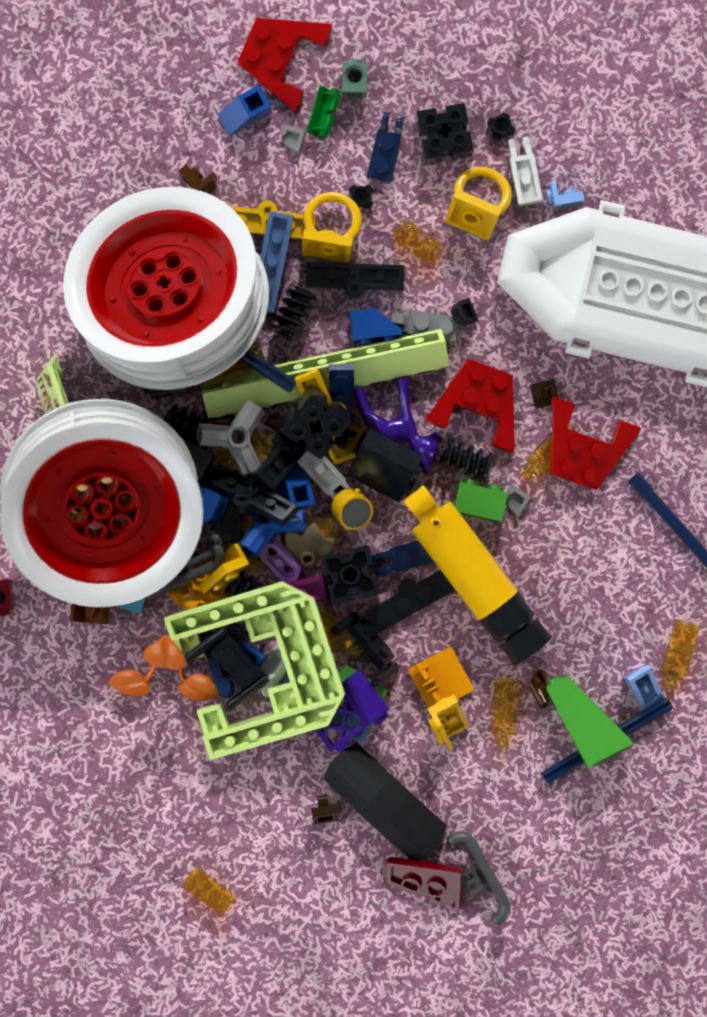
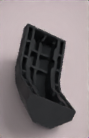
(385, 802)

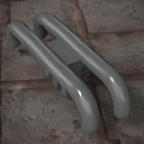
(189, 574)
(482, 875)

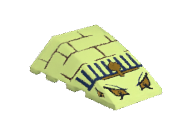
(50, 386)

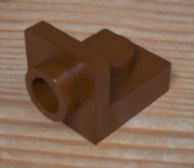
(193, 179)
(88, 614)

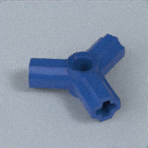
(262, 532)

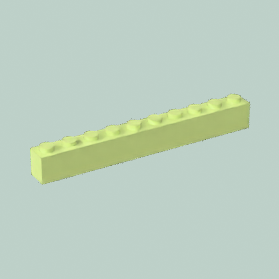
(371, 364)

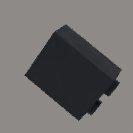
(385, 466)

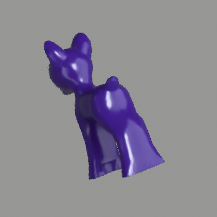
(402, 427)

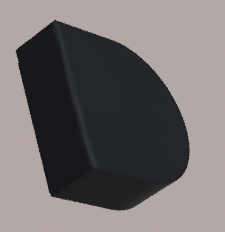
(464, 312)

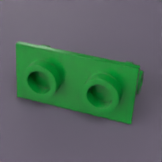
(321, 115)

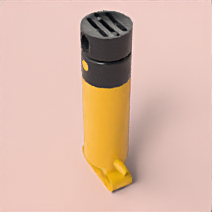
(476, 577)

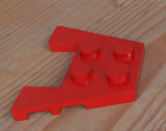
(270, 52)
(482, 392)
(580, 456)

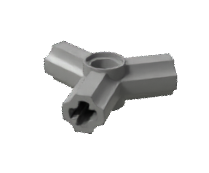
(221, 436)

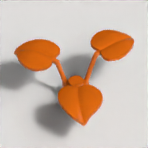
(166, 655)

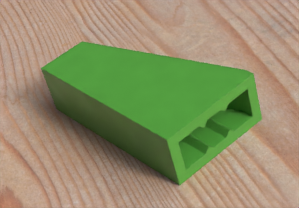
(588, 726)

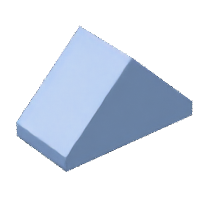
(644, 686)

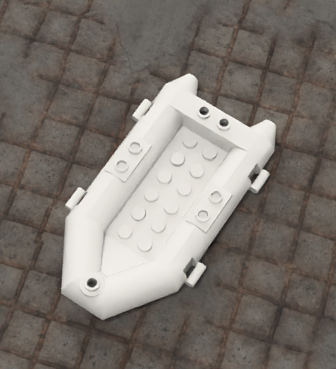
(614, 287)

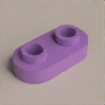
(279, 559)

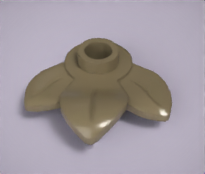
(309, 543)

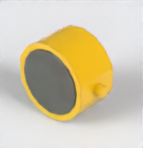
(352, 509)

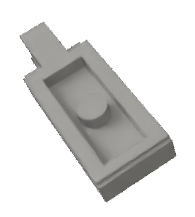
(418, 322)

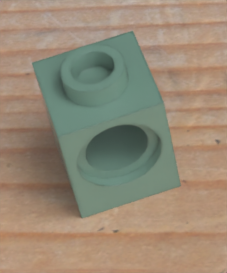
(351, 89)

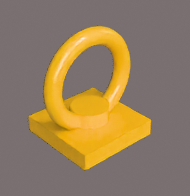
(474, 213)
(326, 243)

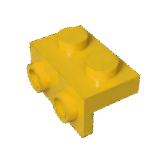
(233, 564)
(447, 720)

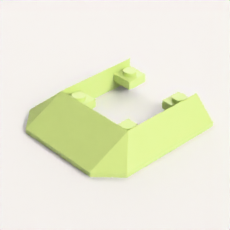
(314, 683)

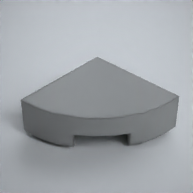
(293, 138)
(517, 500)

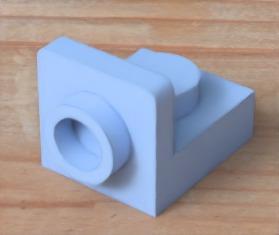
(568, 199)

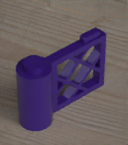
(364, 703)

